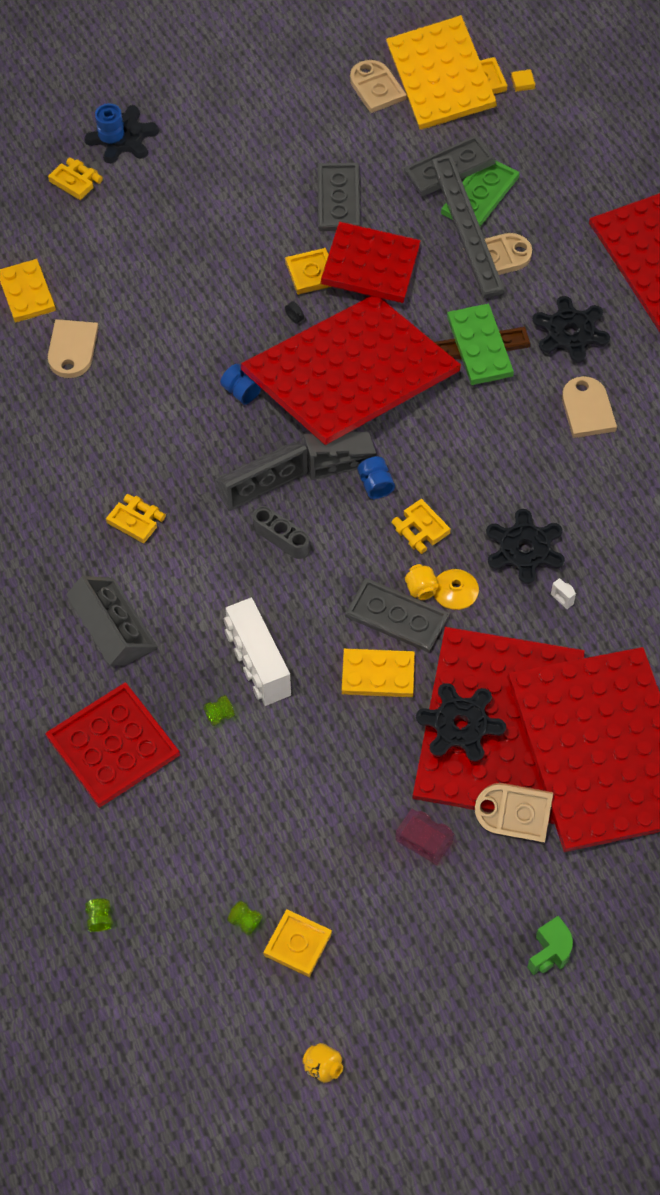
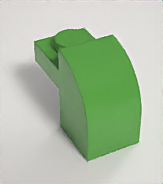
(557, 946)

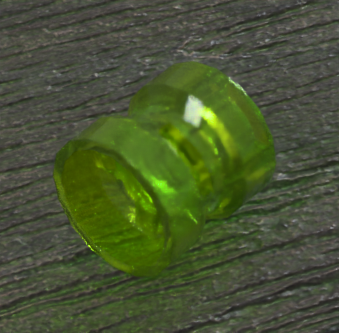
(218, 710)
(98, 915)
(245, 917)

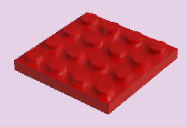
(370, 262)
(112, 744)

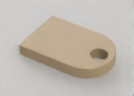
(376, 88)
(504, 253)
(72, 344)
(588, 410)
(517, 811)

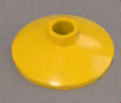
(456, 597)

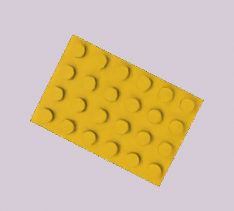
(441, 72)

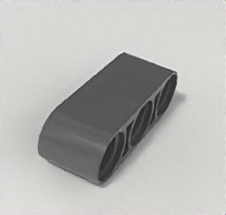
(276, 523)

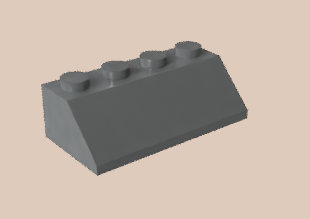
(262, 475)
(110, 620)

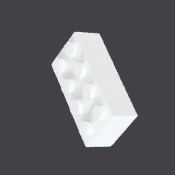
(257, 651)

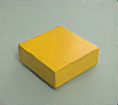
(523, 80)

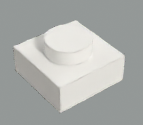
(563, 593)

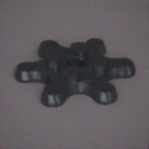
(131, 140)
(566, 318)
(525, 533)
(455, 708)

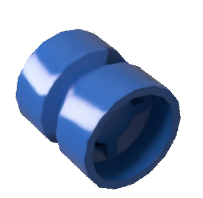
(109, 123)
(239, 384)
(375, 477)

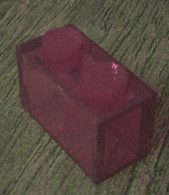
(424, 836)

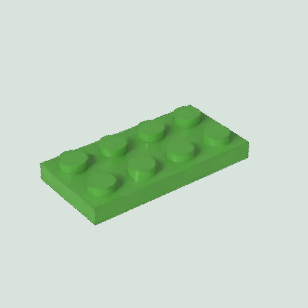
(487, 189)
(480, 344)

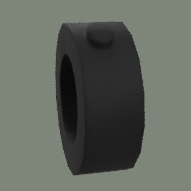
(294, 312)

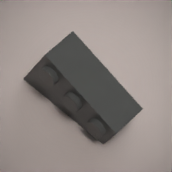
(339, 455)

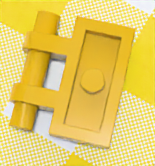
(71, 181)
(426, 521)
(133, 523)

